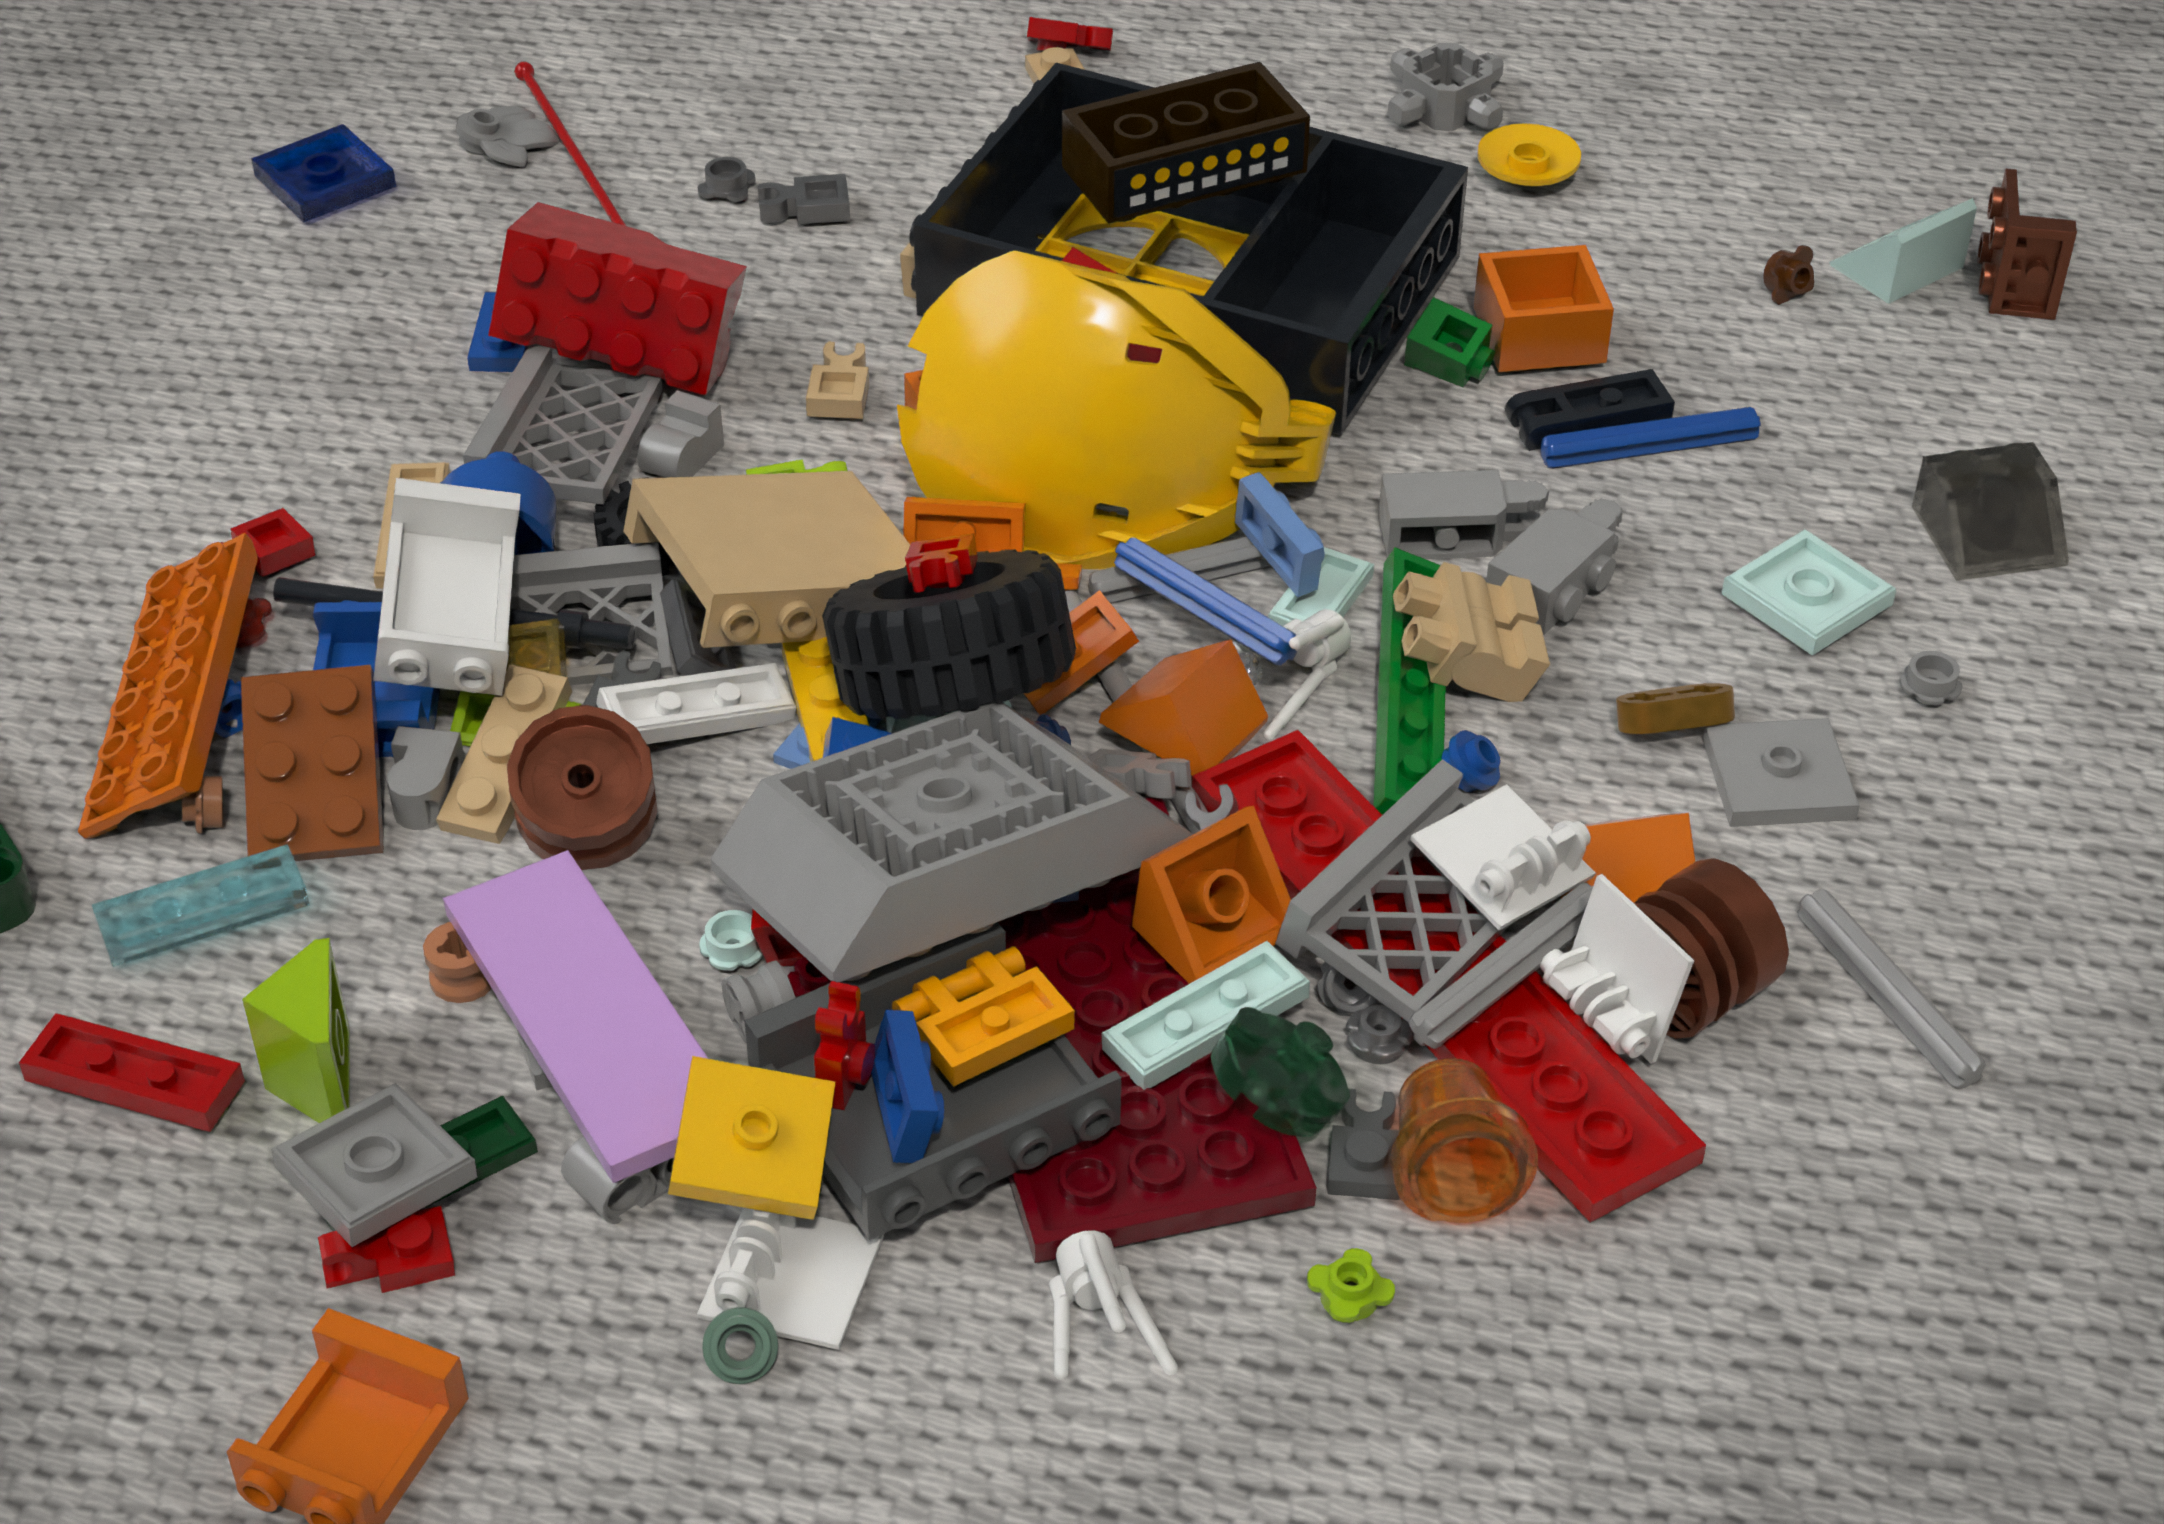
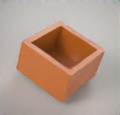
(1543, 307)

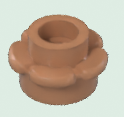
(205, 805)

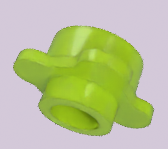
(1345, 1301)

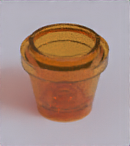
(1459, 1145)

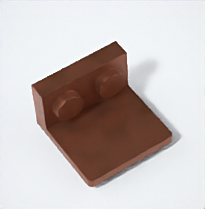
(2023, 256)

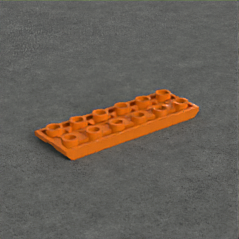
(171, 685)

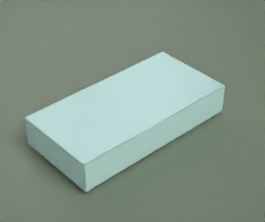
(1339, 586)

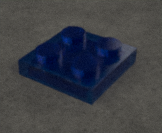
(323, 172)

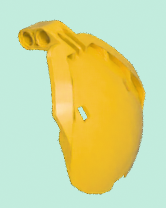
(1046, 410)

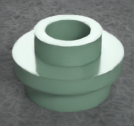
(740, 1370)

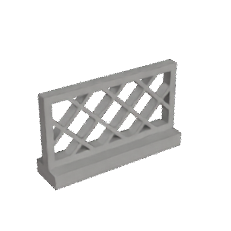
(536, 392)
(600, 581)
(1369, 868)

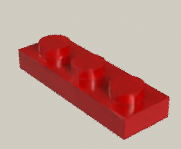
(132, 1072)

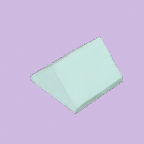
(1912, 254)

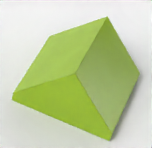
(303, 1033)

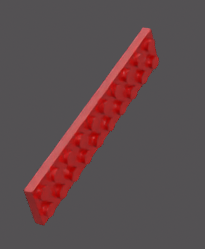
(1589, 1113)

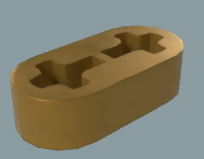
(1675, 708)

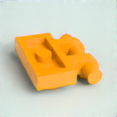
(995, 1024)

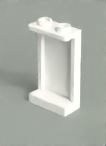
(447, 587)

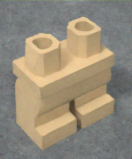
(1474, 631)

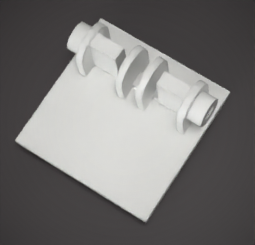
(1506, 855)
(1620, 973)
(794, 1273)

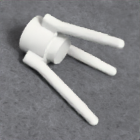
(1317, 645)
(1094, 1281)

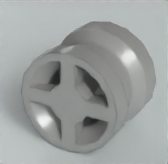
(755, 993)

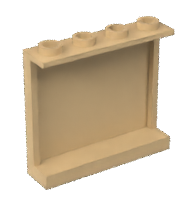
(765, 547)

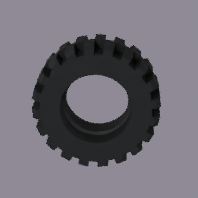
(947, 645)

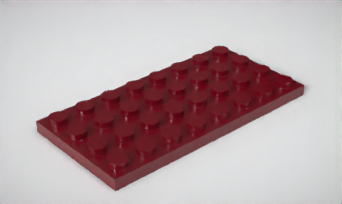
(1181, 1147)

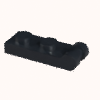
(1589, 405)

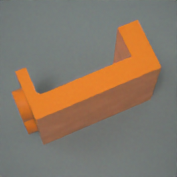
(352, 1426)

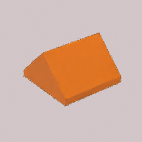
(1191, 707)
(1639, 851)
(1211, 896)

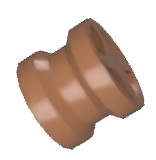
(452, 968)

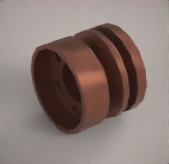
(1728, 932)

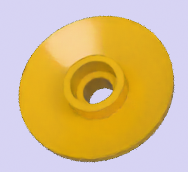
(1529, 154)

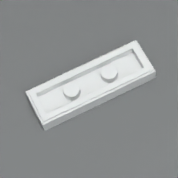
(702, 703)

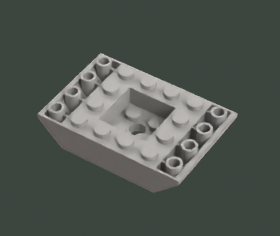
(931, 838)

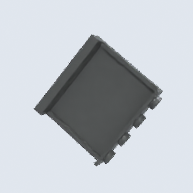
(990, 1124)

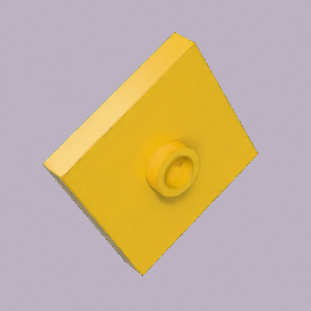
(752, 1138)

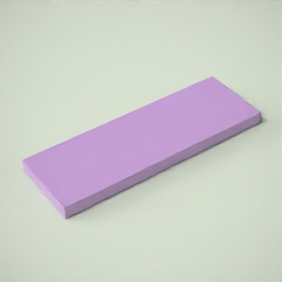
(582, 1007)

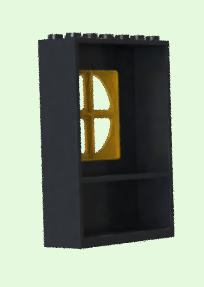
(1314, 266)

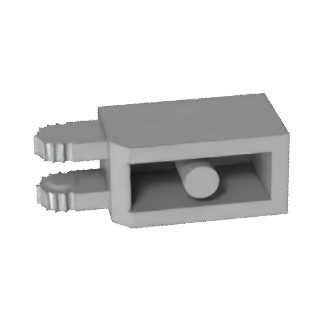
(1456, 512)
(1562, 558)

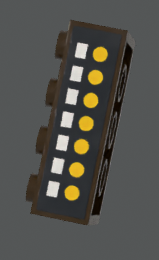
(1185, 142)

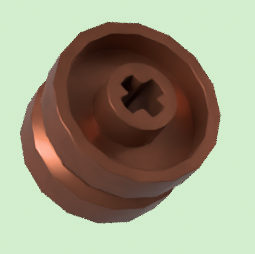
(583, 786)

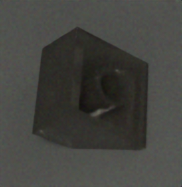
(1992, 510)

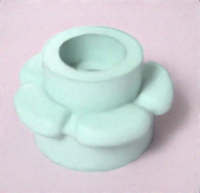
(722, 932)

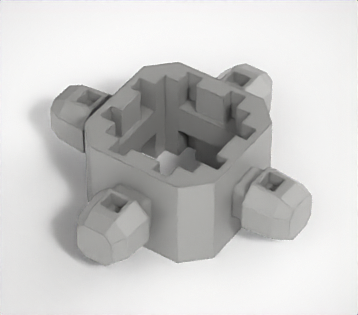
(1446, 87)

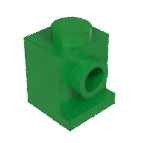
(1450, 344)

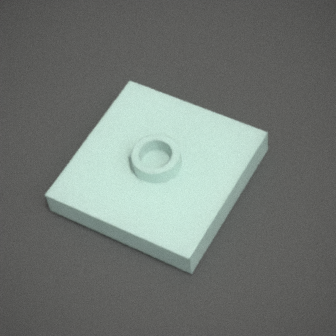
(1808, 591)

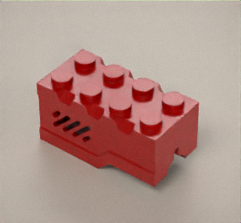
(616, 297)

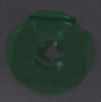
(1281, 1071)

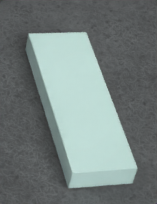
(1193, 1019)

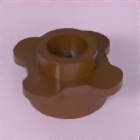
(1789, 274)

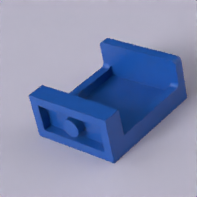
(350, 638)

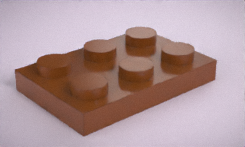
(312, 763)

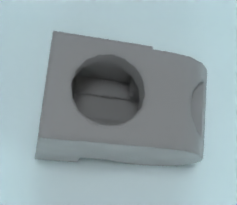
(683, 438)
(422, 774)

